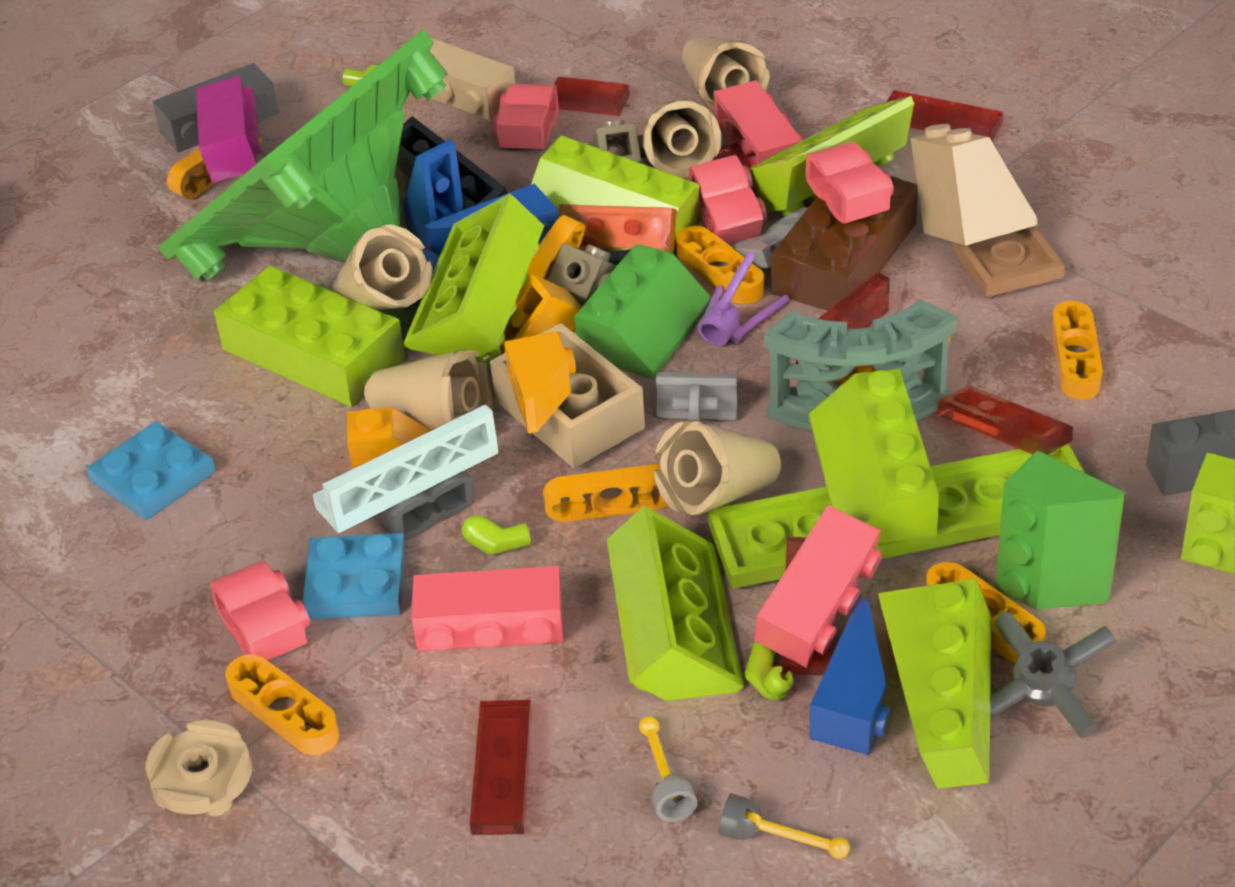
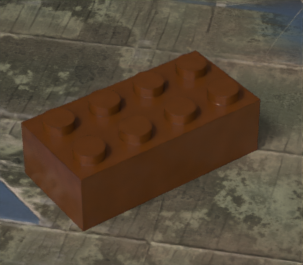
(829, 259)

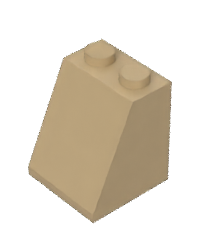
(966, 187)

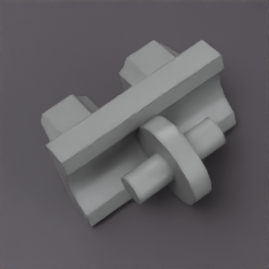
(696, 395)

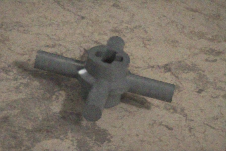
(1060, 669)

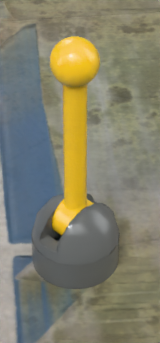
(743, 819)

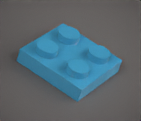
(151, 470)
(354, 576)

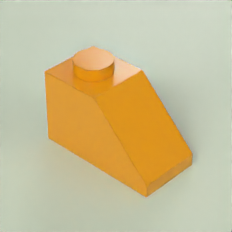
(539, 309)
(539, 375)
(378, 432)

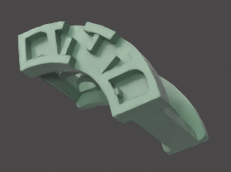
(831, 352)

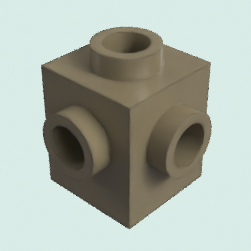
(619, 135)
(581, 270)

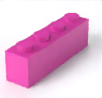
(228, 128)

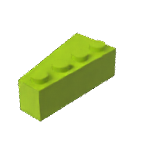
(945, 673)

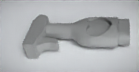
(768, 242)

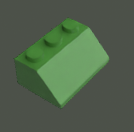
(642, 311)
(1057, 535)

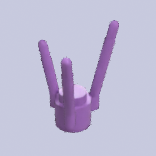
(722, 318)

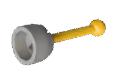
(665, 792)

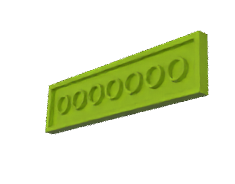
(970, 492)

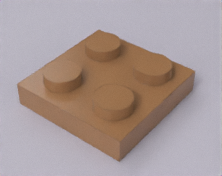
(1010, 261)

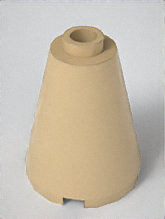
(722, 64)
(680, 136)
(385, 270)
(432, 388)
(711, 466)

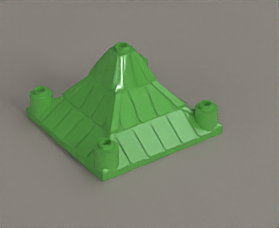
(323, 180)

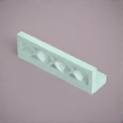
(408, 469)

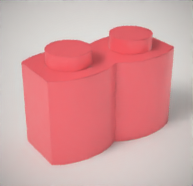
(526, 116)
(848, 181)
(727, 199)
(259, 611)

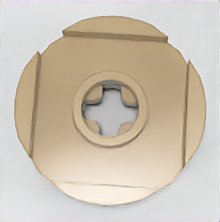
(202, 791)

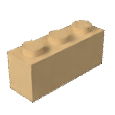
(472, 80)

